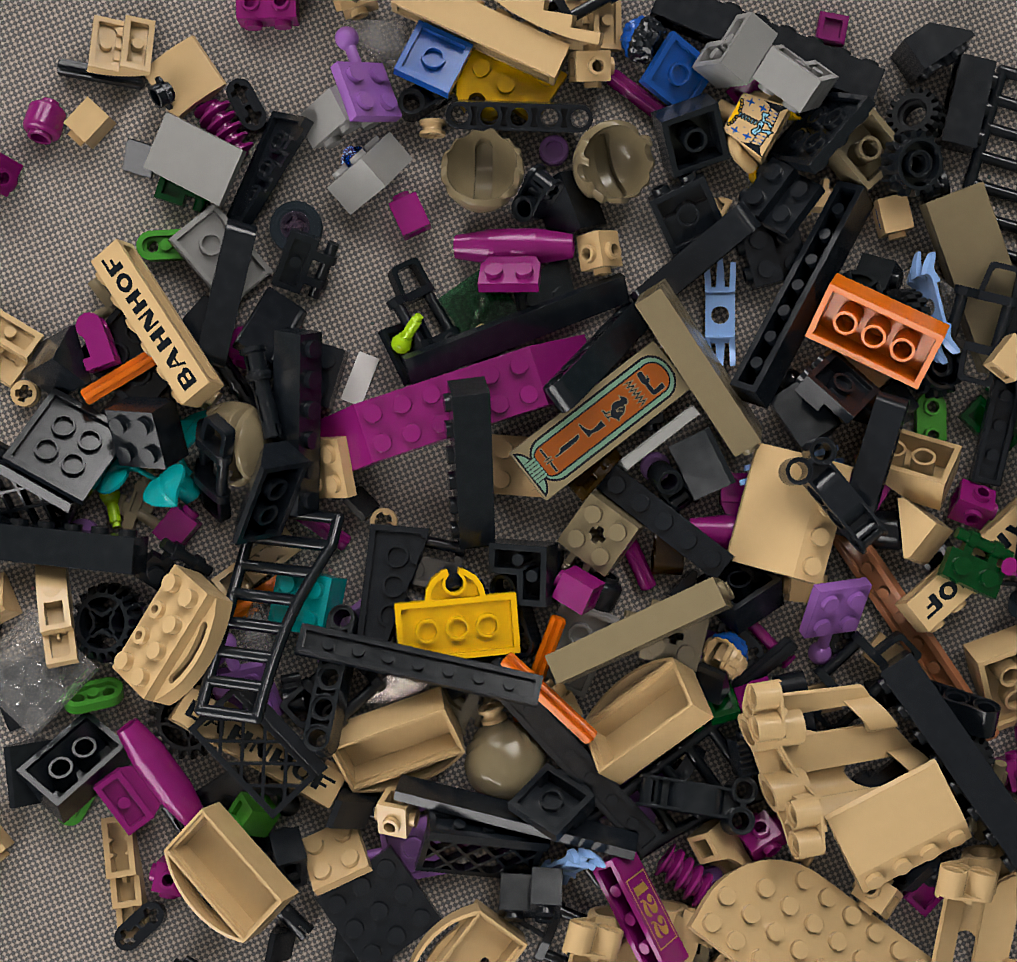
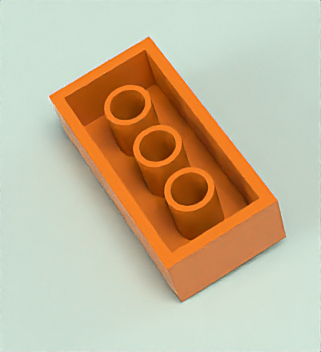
(877, 330)

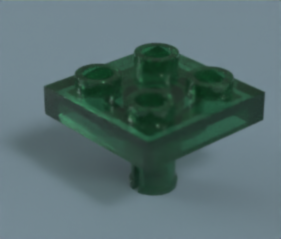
(470, 307)

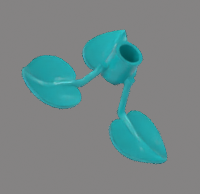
(170, 485)

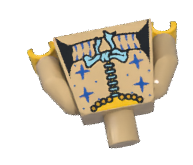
(753, 128)

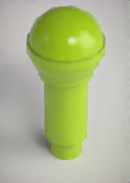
(402, 342)
(111, 502)

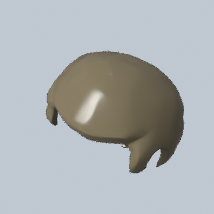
(613, 162)
(482, 171)
(248, 438)
(502, 759)

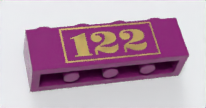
(639, 910)

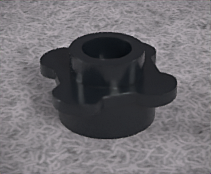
(162, 93)

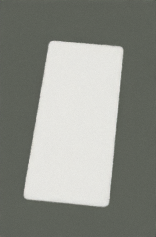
(360, 378)

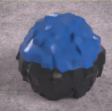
(642, 38)

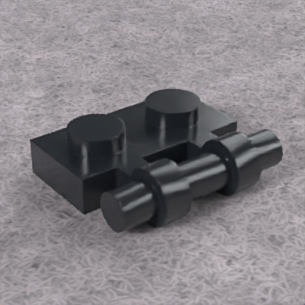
(296, 260)
(160, 565)

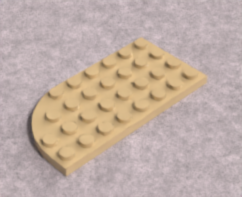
(793, 915)

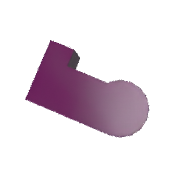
(98, 342)

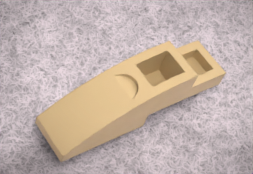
(56, 615)

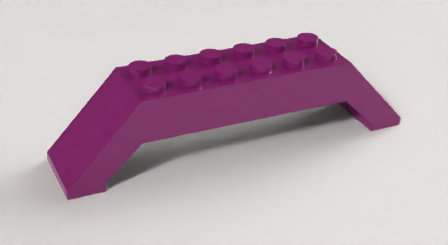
(416, 414)

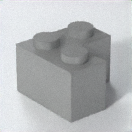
(738, 54)
(795, 81)
(330, 120)
(369, 172)

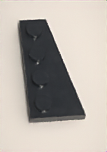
(272, 156)
(388, 575)

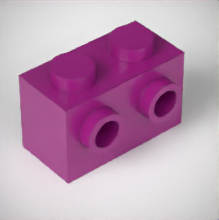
(267, 13)

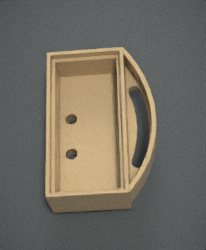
(175, 637)
(645, 717)
(405, 737)
(228, 873)
(476, 936)

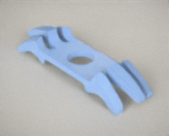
(925, 280)
(721, 297)
(575, 862)

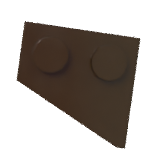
(589, 479)

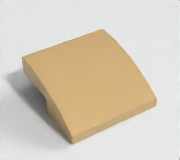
(605, 20)
(121, 46)
(189, 74)
(17, 347)

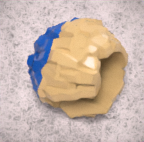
(726, 653)

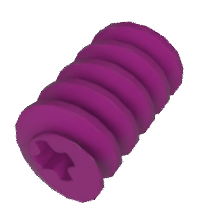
(218, 122)
(684, 874)

